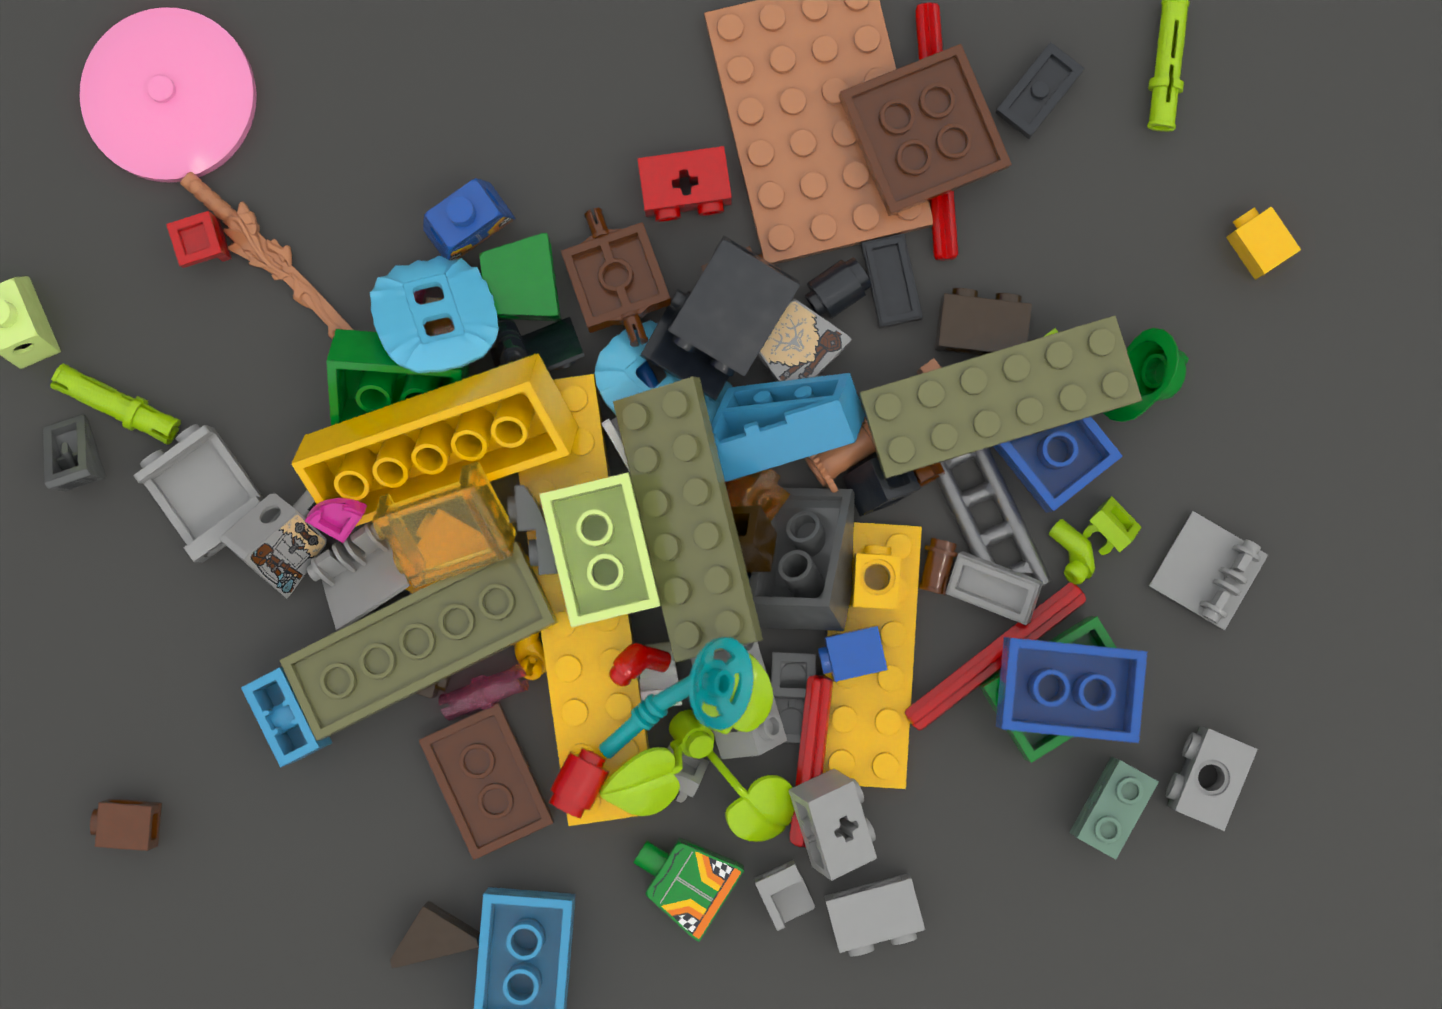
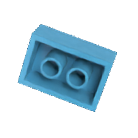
(524, 949)

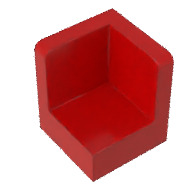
(198, 239)

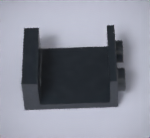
(733, 307)

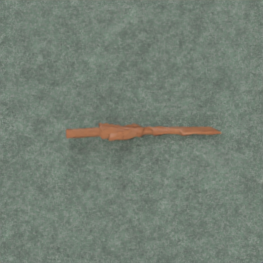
(263, 253)

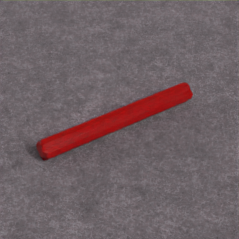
(989, 659)

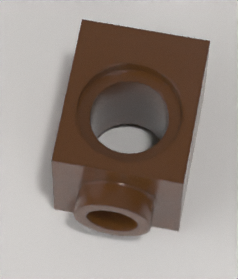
(126, 824)

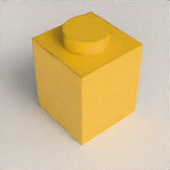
(1262, 241)

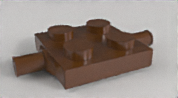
(616, 277)

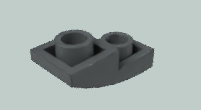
(530, 517)

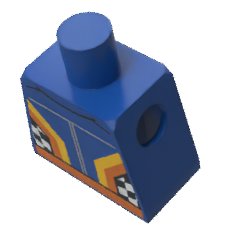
(466, 219)

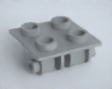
(1208, 570)
(357, 575)

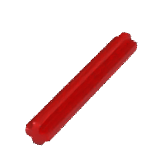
(813, 739)

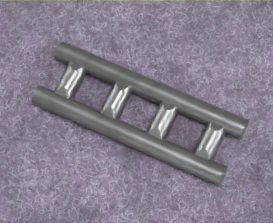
(1012, 526)

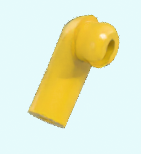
(531, 656)

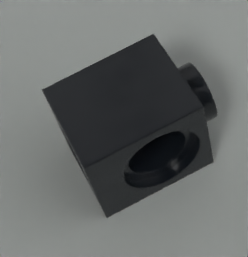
(874, 491)

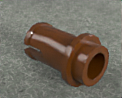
(937, 565)

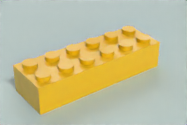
(498, 417)

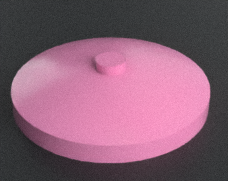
(167, 94)

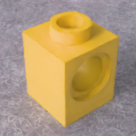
(887, 596)

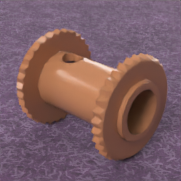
(830, 464)

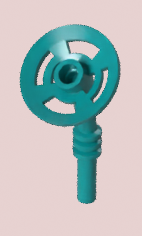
(709, 683)

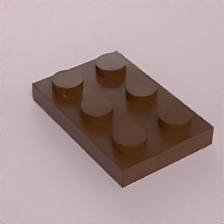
(486, 781)

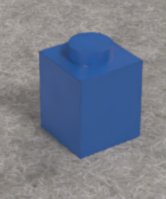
(853, 654)

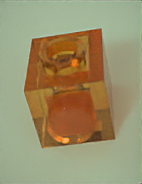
(758, 489)

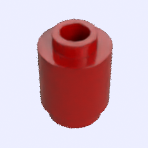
(579, 782)

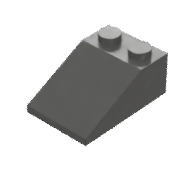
(810, 563)

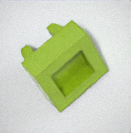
(1114, 524)

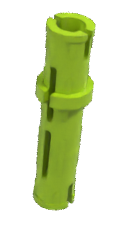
(1166, 79)
(131, 411)

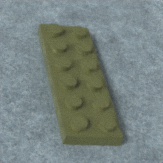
(1000, 397)
(687, 517)
(417, 643)

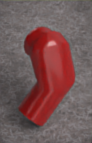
(635, 660)

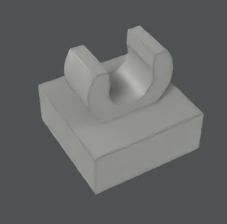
(690, 775)

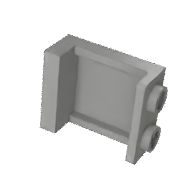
(199, 489)

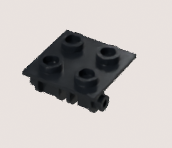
(554, 343)
(675, 360)

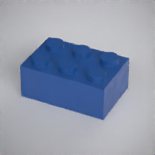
(1059, 460)
(1071, 689)

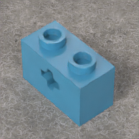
(282, 718)

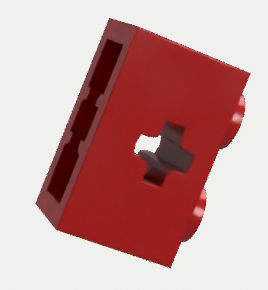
(701, 166)

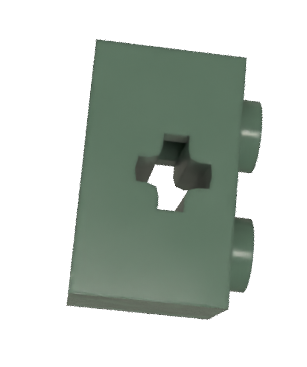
(1113, 807)

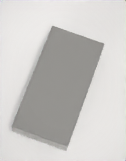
(994, 587)

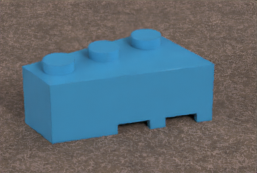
(784, 422)

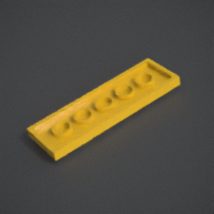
(867, 712)

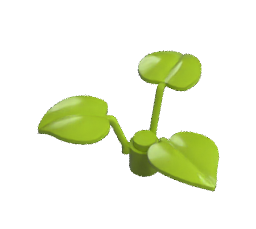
(649, 780)

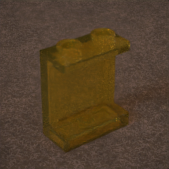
(446, 529)

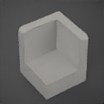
(784, 893)

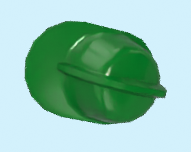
(1157, 370)

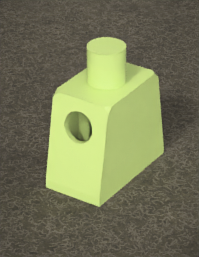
(23, 323)

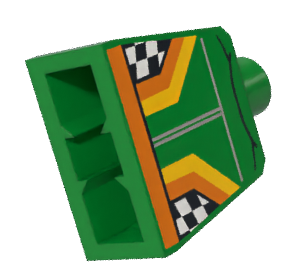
(689, 883)

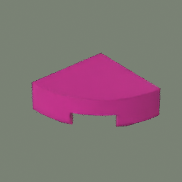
(336, 516)

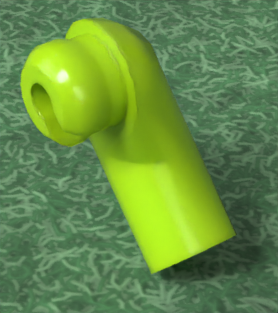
(1080, 552)

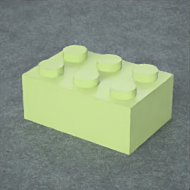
(600, 549)

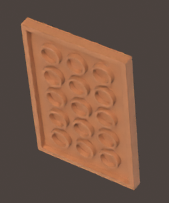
(791, 134)

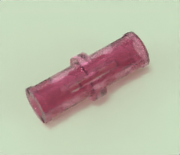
(483, 692)

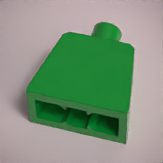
(522, 279)

